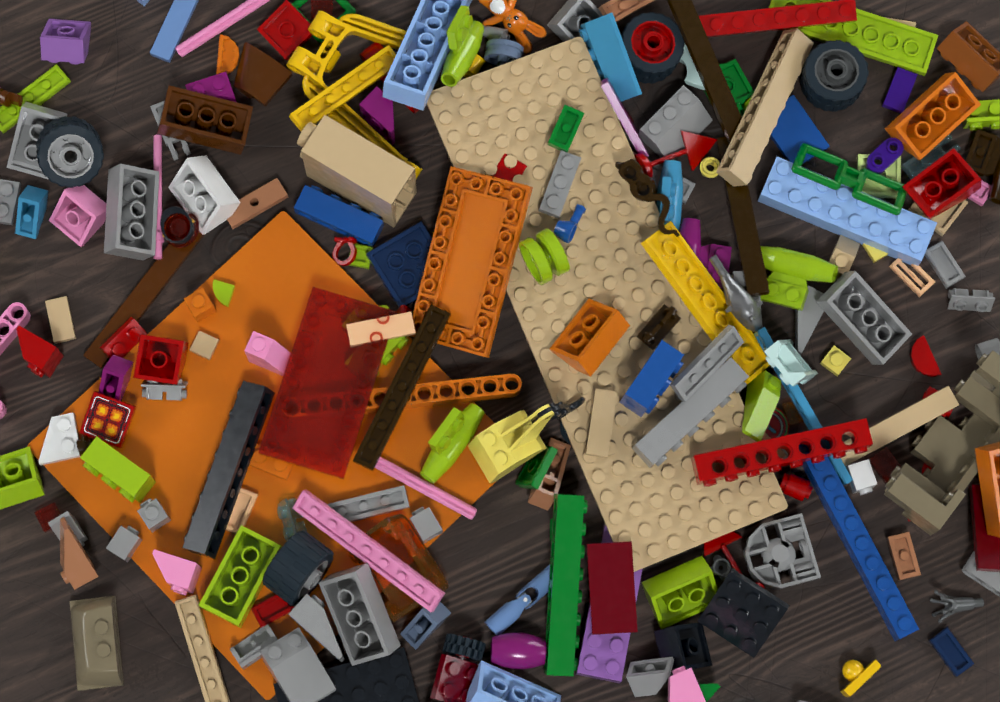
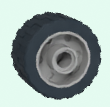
(69, 168)
(298, 567)

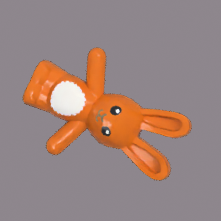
(513, 20)

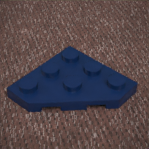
(402, 263)

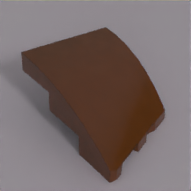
(260, 75)

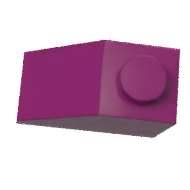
(116, 377)

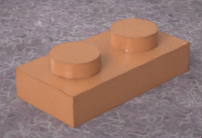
(903, 556)

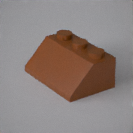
(972, 56)

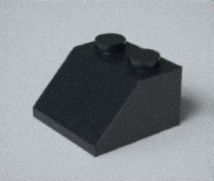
(685, 644)

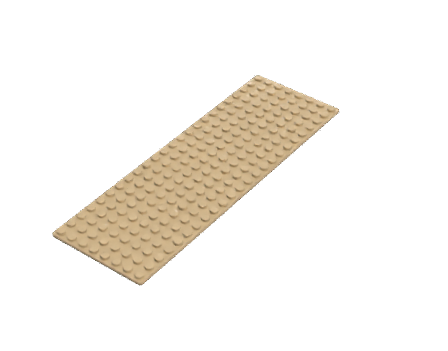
(514, 114)

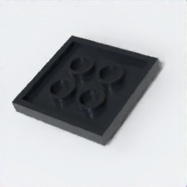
(743, 613)

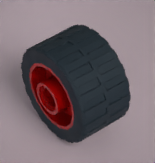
(653, 46)

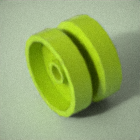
(544, 256)

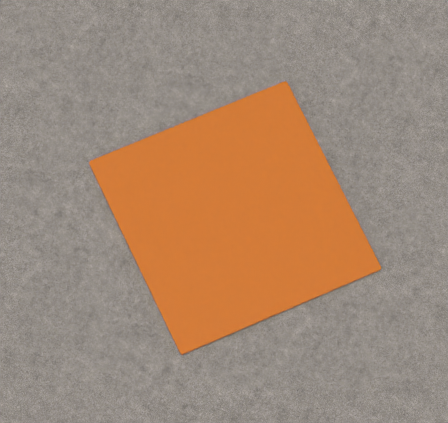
(179, 438)

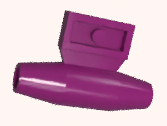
(691, 232)

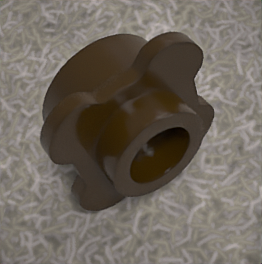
(83, 444)

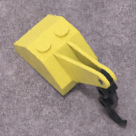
(515, 439)

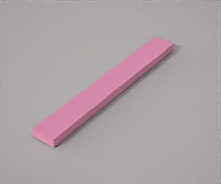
(368, 550)

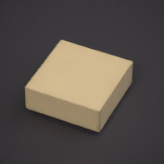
(204, 345)

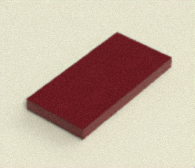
(985, 546)
(612, 588)

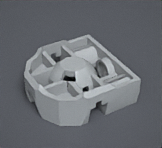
(784, 555)

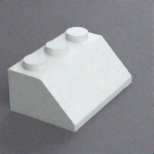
(204, 193)

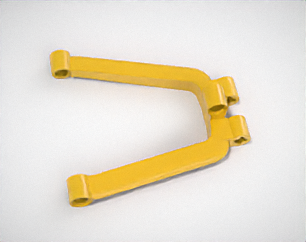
(313, 66)

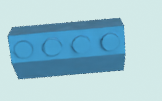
(610, 55)

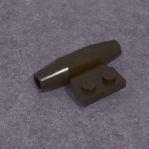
(985, 160)

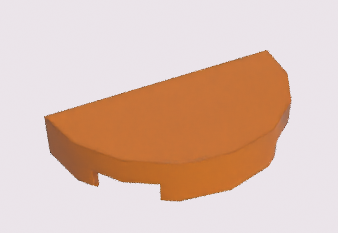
(227, 55)

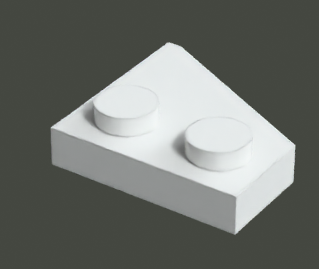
(60, 440)

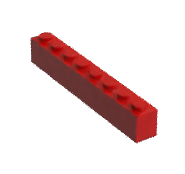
(779, 18)

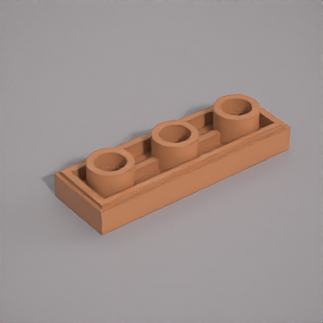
(265, 196)

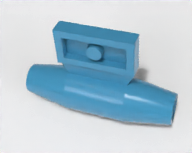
(671, 186)

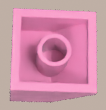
(79, 214)
(178, 572)

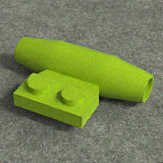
(464, 43)
(790, 275)
(451, 440)

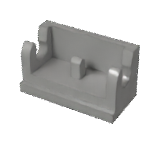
(249, 649)

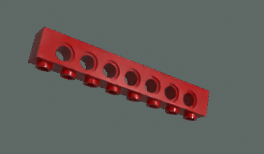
(856, 430)

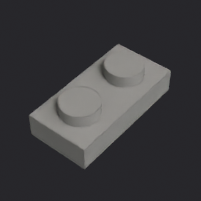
(8, 200)

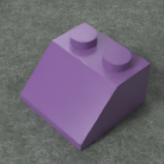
(65, 41)

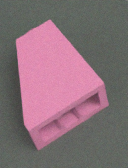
(267, 353)
(684, 686)

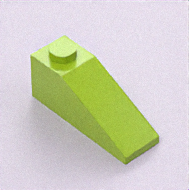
(760, 404)

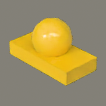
(857, 674)

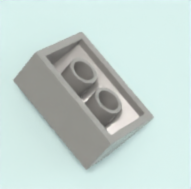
(678, 114)

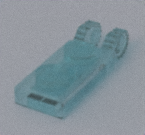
(915, 166)

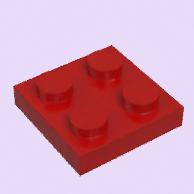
(286, 29)

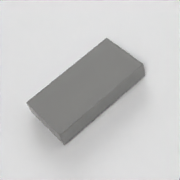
(944, 264)

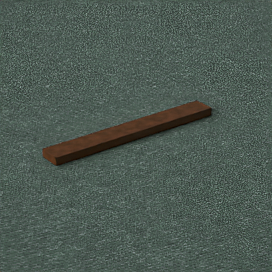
(141, 297)

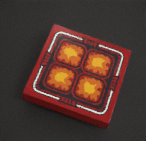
(107, 419)

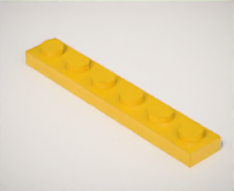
(344, 89)

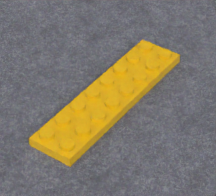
(702, 296)

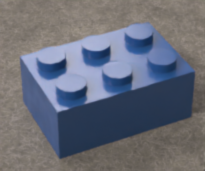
(653, 379)

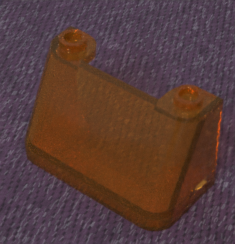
(402, 540)

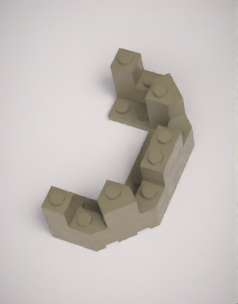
(950, 452)

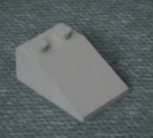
(570, 17)
(30, 124)
(313, 619)
(297, 668)

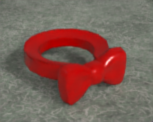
(340, 241)

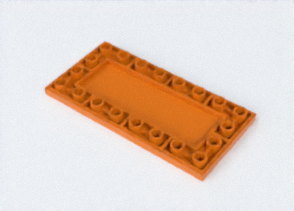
(472, 257)

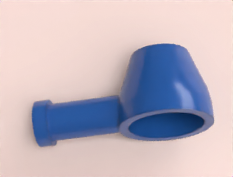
(566, 229)

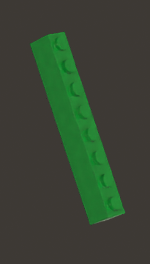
(564, 584)

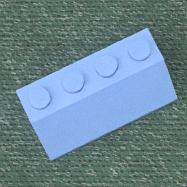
(498, 685)

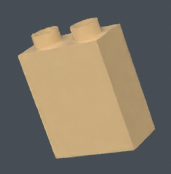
(357, 169)

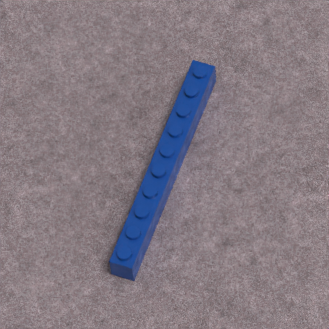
(860, 547)

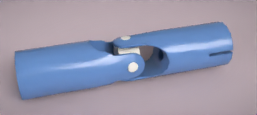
(512, 610)

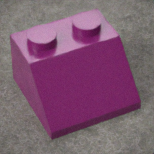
(215, 86)
(379, 114)

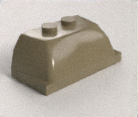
(96, 643)

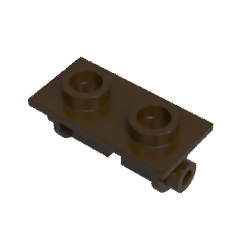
(659, 326)

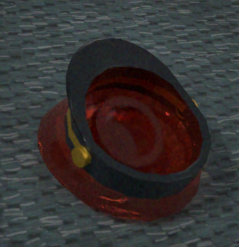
(179, 226)

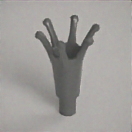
(955, 604)

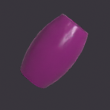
(518, 650)

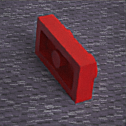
(123, 339)

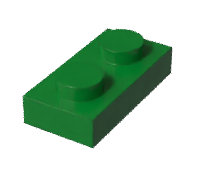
(565, 128)

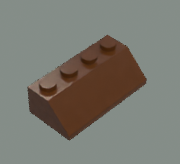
(205, 120)

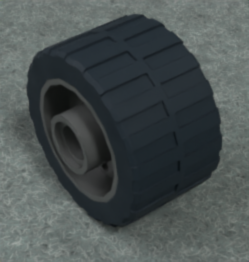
(834, 75)

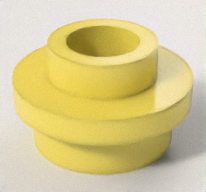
(709, 161)

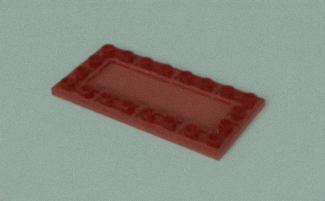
(325, 386)

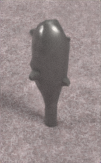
(738, 300)

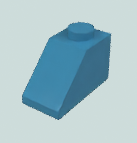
(31, 211)

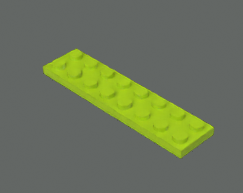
(876, 38)

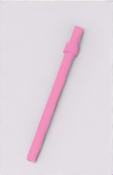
(157, 166)

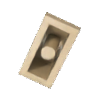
(844, 254)

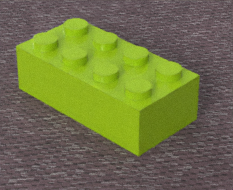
(239, 577)

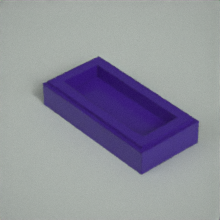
(899, 90)

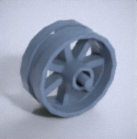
(502, 51)

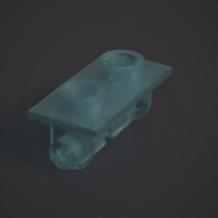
(289, 518)

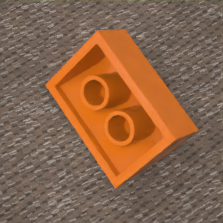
(590, 336)

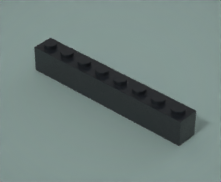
(228, 469)

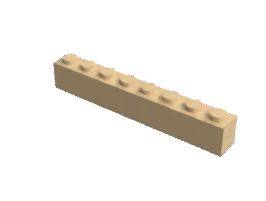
(765, 107)

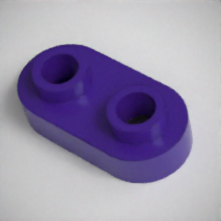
(885, 155)

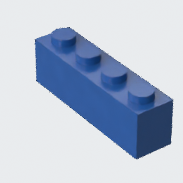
(339, 216)

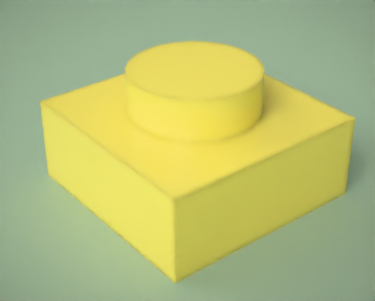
(835, 360)

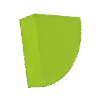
(223, 292)

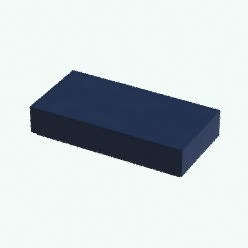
(951, 652)

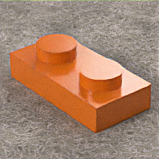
(270, 465)

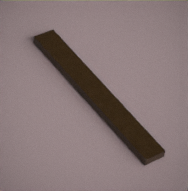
(706, 66)
(746, 233)
(401, 388)

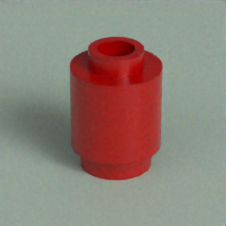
(796, 486)

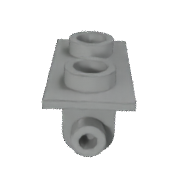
(979, 301)
(155, 390)

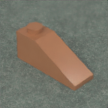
(544, 495)
(74, 560)

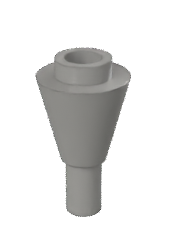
(495, 33)

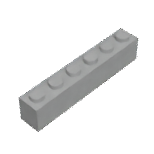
(689, 414)

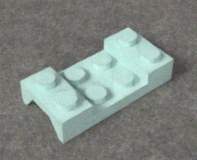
(789, 362)

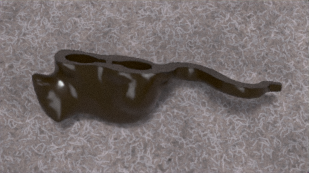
(644, 189)

